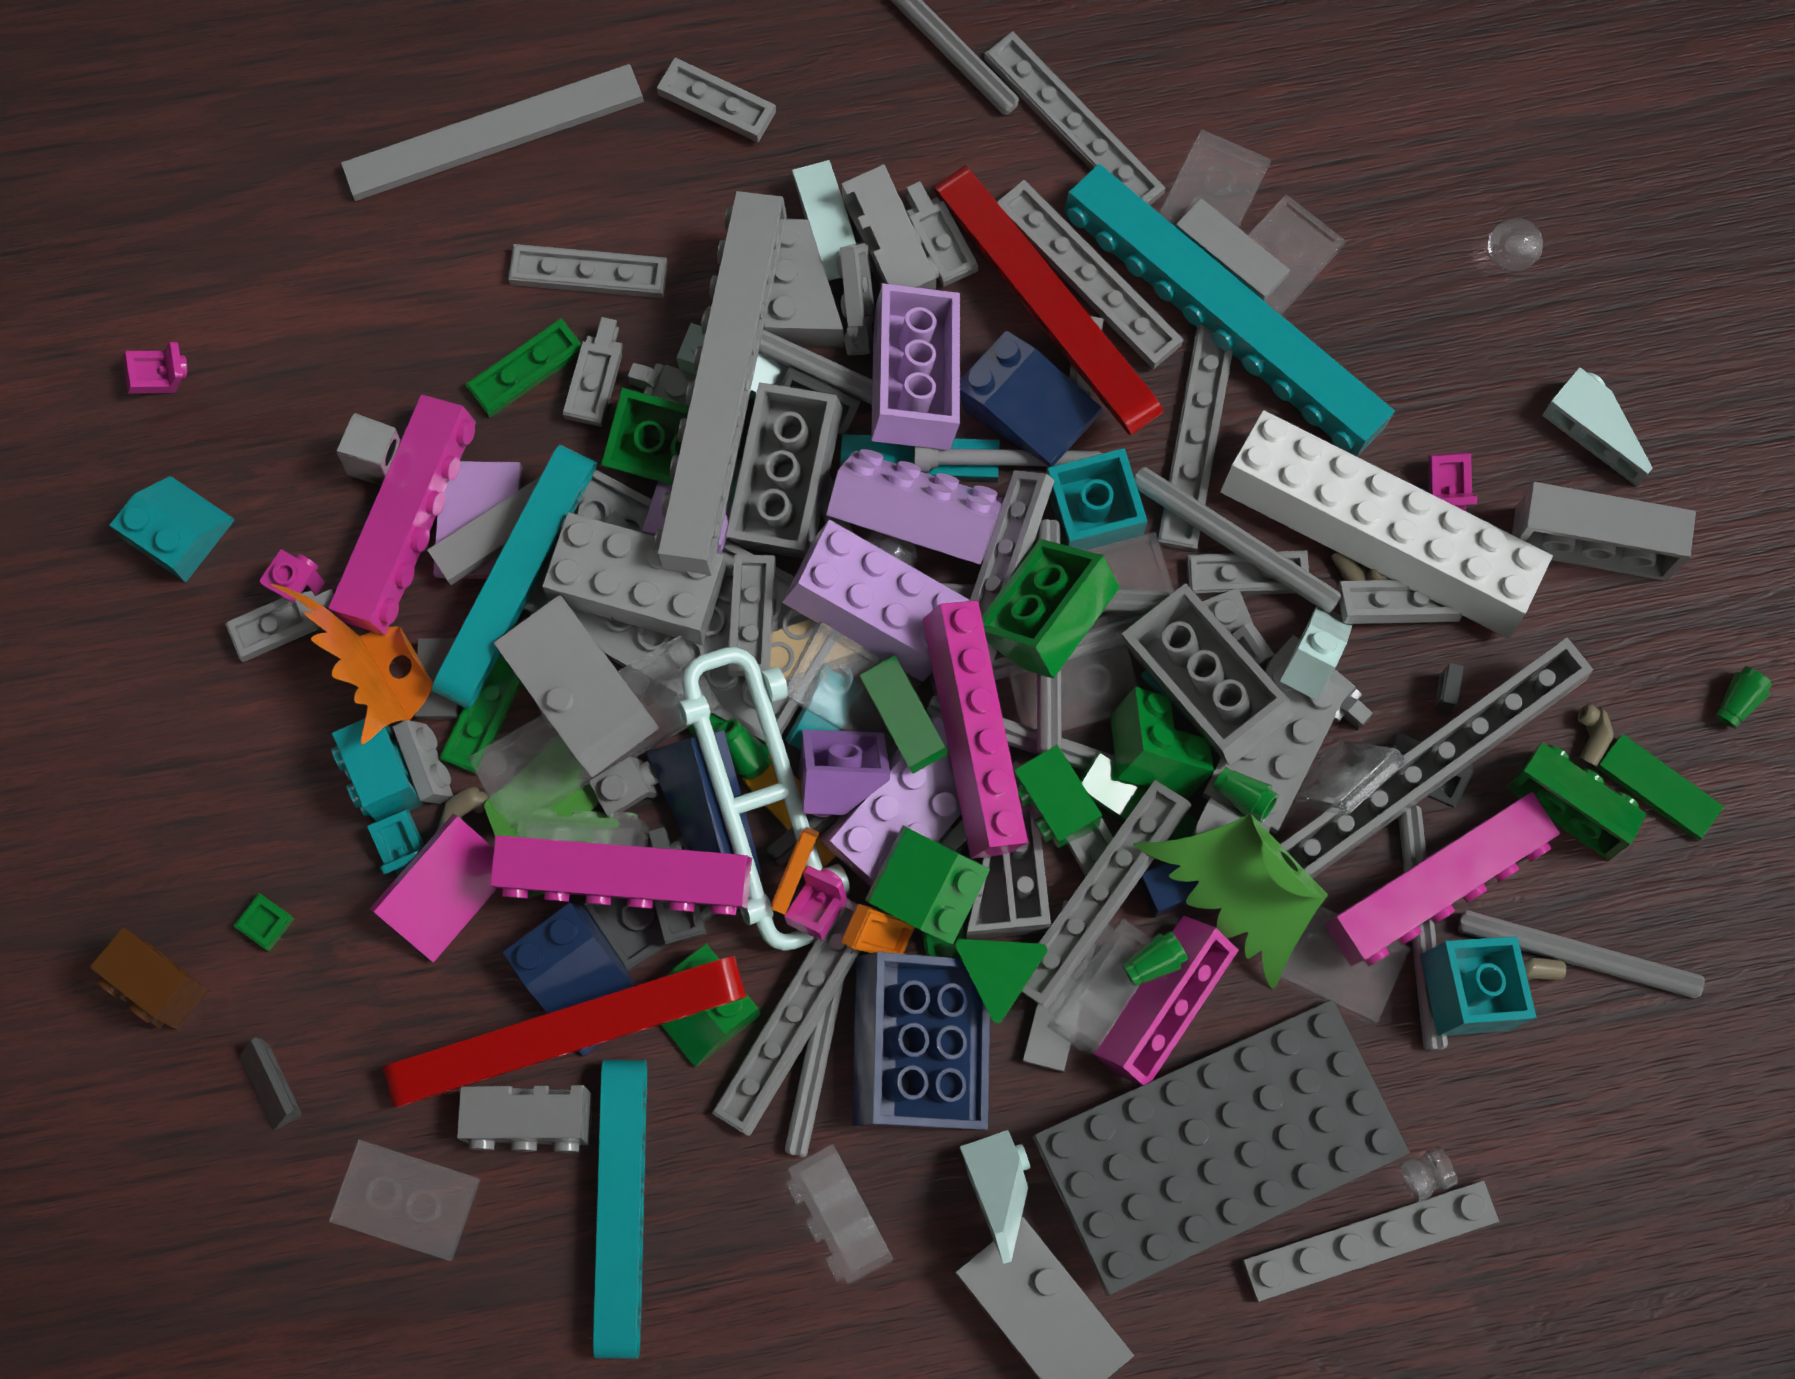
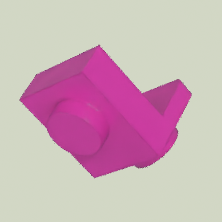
(154, 370)
(1451, 478)
(293, 573)
(817, 903)

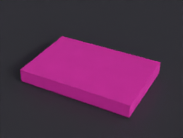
(439, 888)

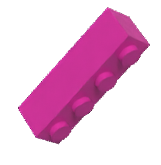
(1166, 1005)

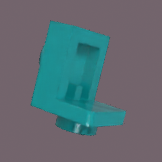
(396, 841)

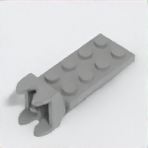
(1281, 757)

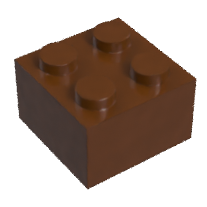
(150, 979)

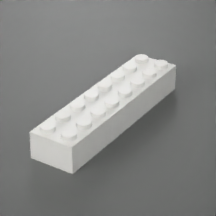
(1386, 524)

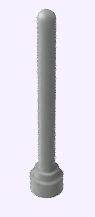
(930, 457)

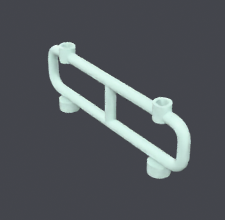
(765, 688)

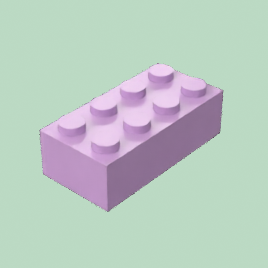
(916, 367)
(915, 505)
(868, 597)
(917, 800)

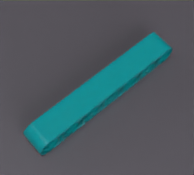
(513, 576)
(620, 1210)

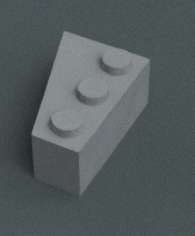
(883, 224)
(800, 297)
(1014, 891)
(525, 1117)

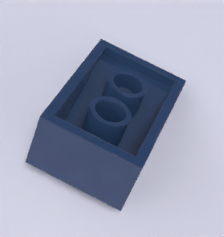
(1027, 399)
(568, 962)

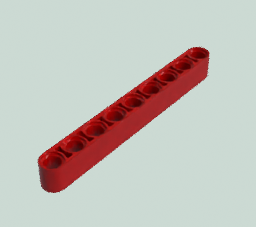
(1049, 301)
(564, 1031)

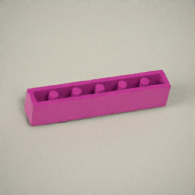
(403, 515)
(974, 729)
(622, 873)
(1441, 880)

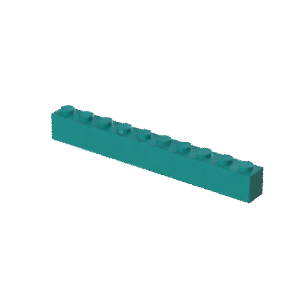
(1235, 314)

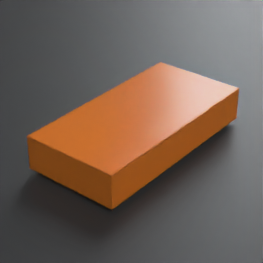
(794, 870)
(877, 931)

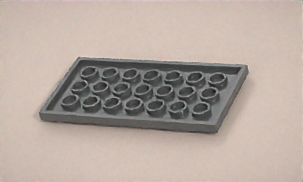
(1219, 1146)

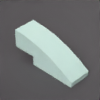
(825, 211)

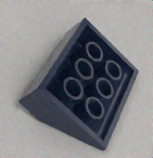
(919, 1044)

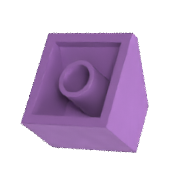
(840, 769)

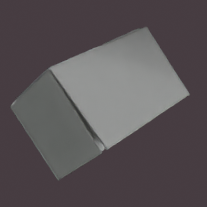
(372, 445)

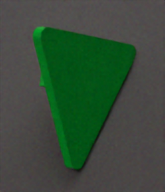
(1000, 970)

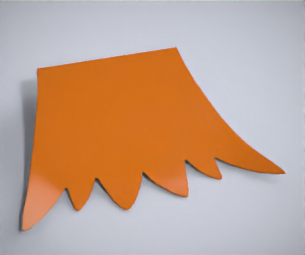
(367, 663)

